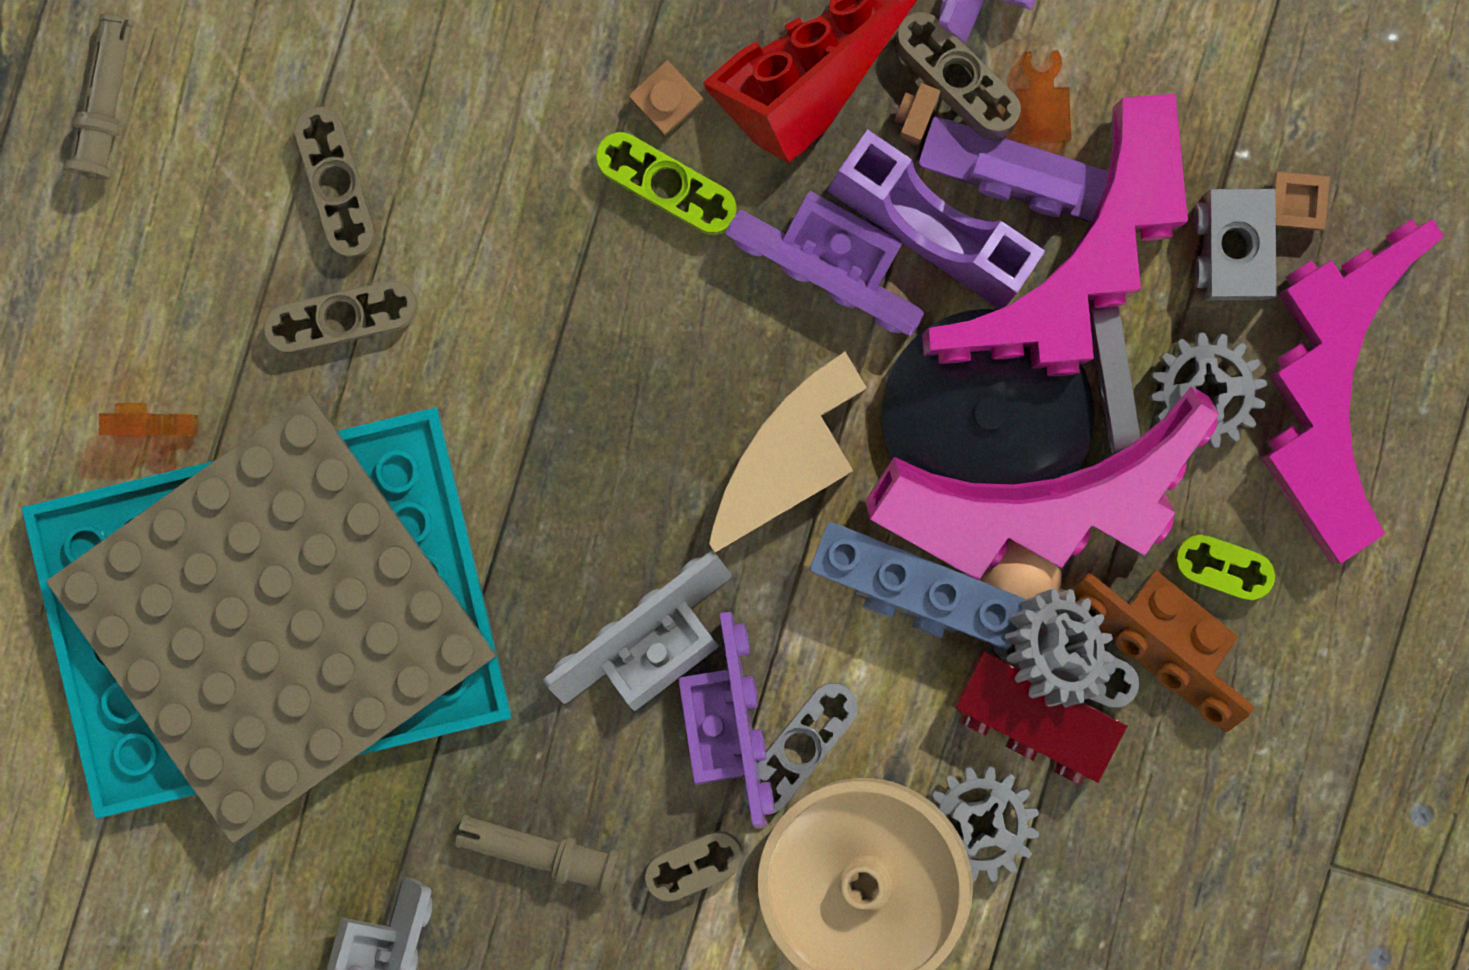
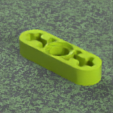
(638, 152)

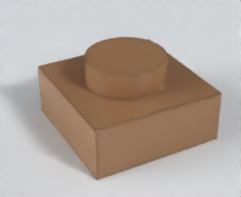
(666, 98)
(915, 113)
(1301, 200)

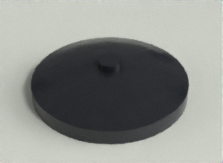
(985, 415)

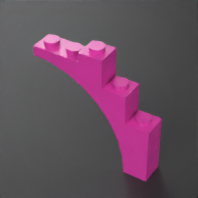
(1140, 195)
(1334, 313)
(1051, 517)

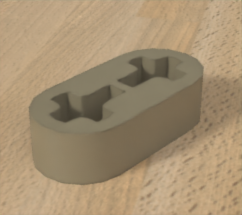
(699, 877)

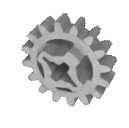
(1206, 365)
(1059, 648)
(993, 801)

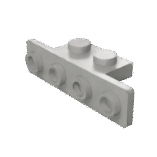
(648, 644)
(380, 947)

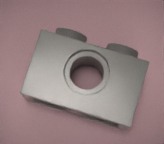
(1254, 218)

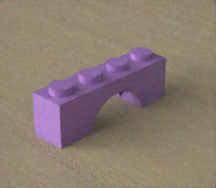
(975, 252)

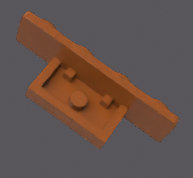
(1172, 641)

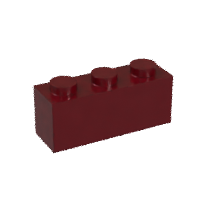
(1073, 736)

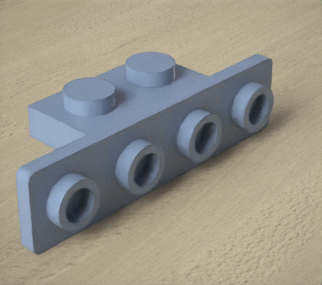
(915, 587)

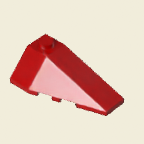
(803, 79)

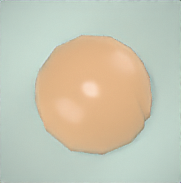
(1023, 572)

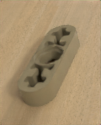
(995, 91)
(311, 148)
(305, 338)

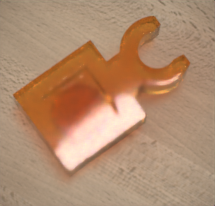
(1043, 107)
(134, 421)

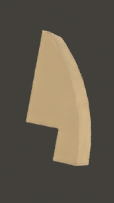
(788, 455)

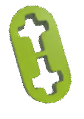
(1228, 555)

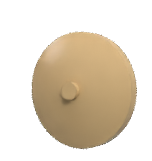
(865, 879)

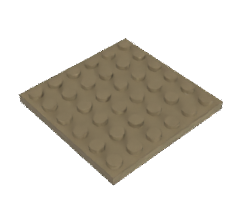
(271, 618)

